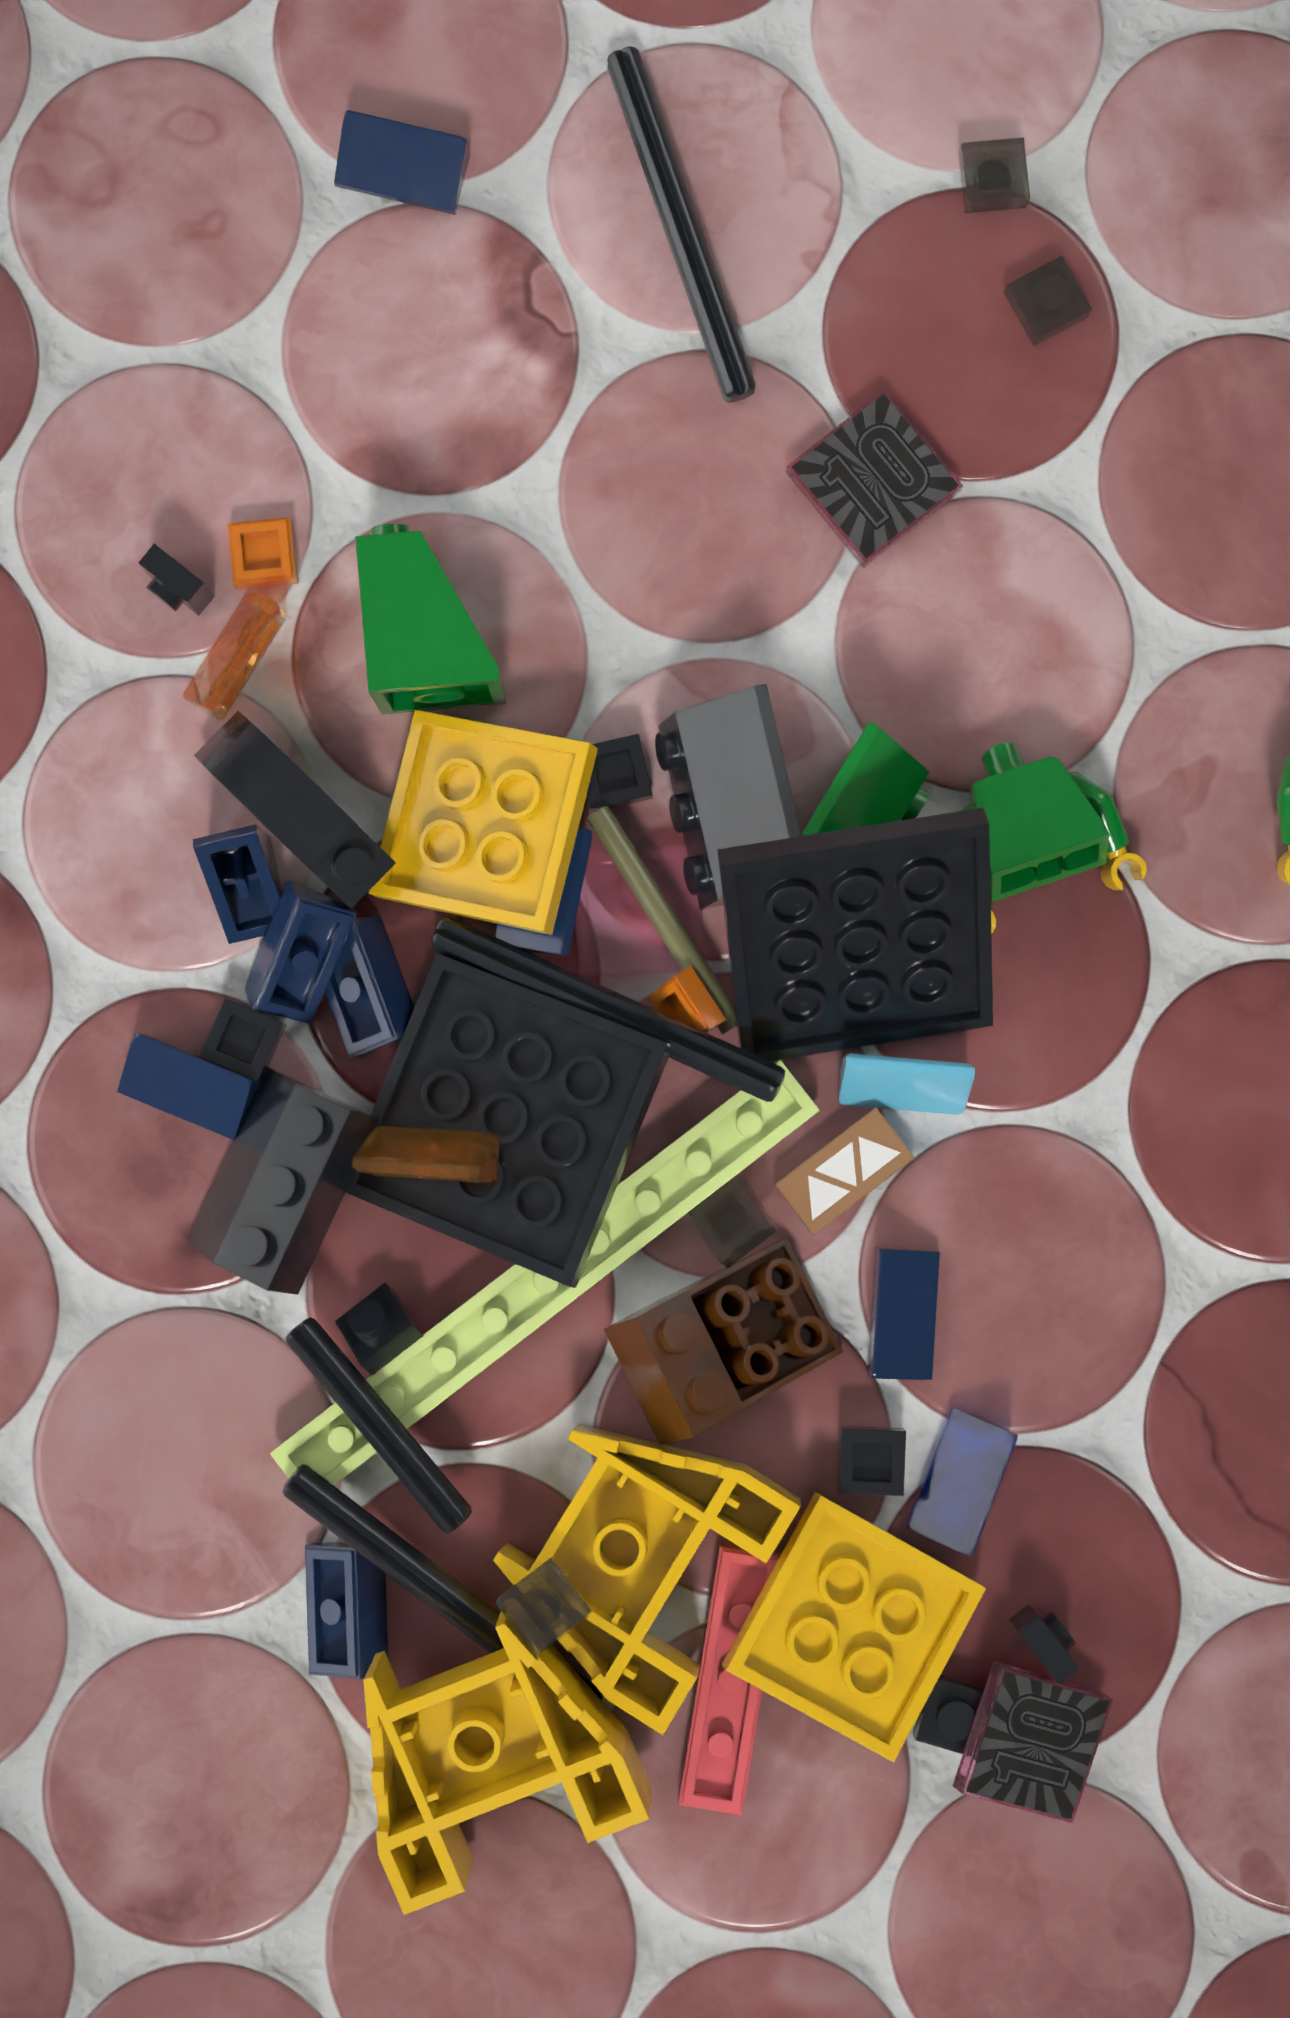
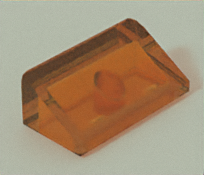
(235, 655)
(429, 1154)

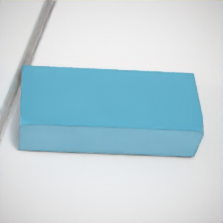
(905, 1084)

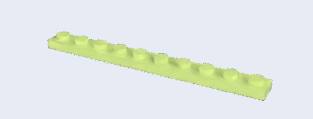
(525, 1300)

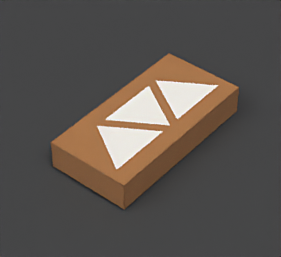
(844, 1171)

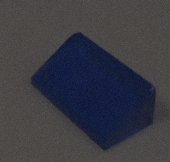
(962, 1481)

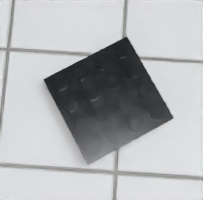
(860, 935)
(547, 1081)

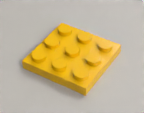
(485, 820)
(853, 1627)

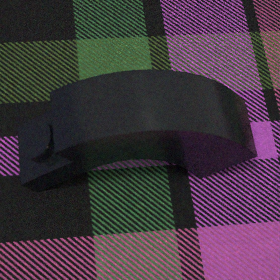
(294, 809)

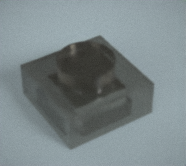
(994, 175)
(1047, 300)
(732, 1221)
(543, 1607)

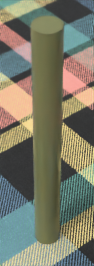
(659, 909)

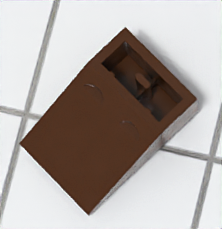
(723, 1342)

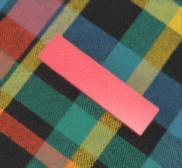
(724, 1704)

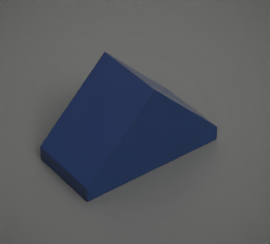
(241, 880)

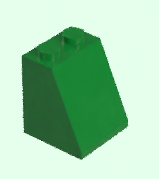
(416, 630)

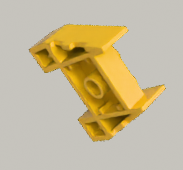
(629, 1545)
(482, 1743)

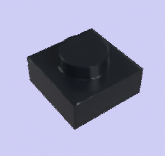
(173, 582)
(619, 774)
(242, 1040)
(378, 1328)
(871, 1460)
(1047, 1640)
(948, 1714)

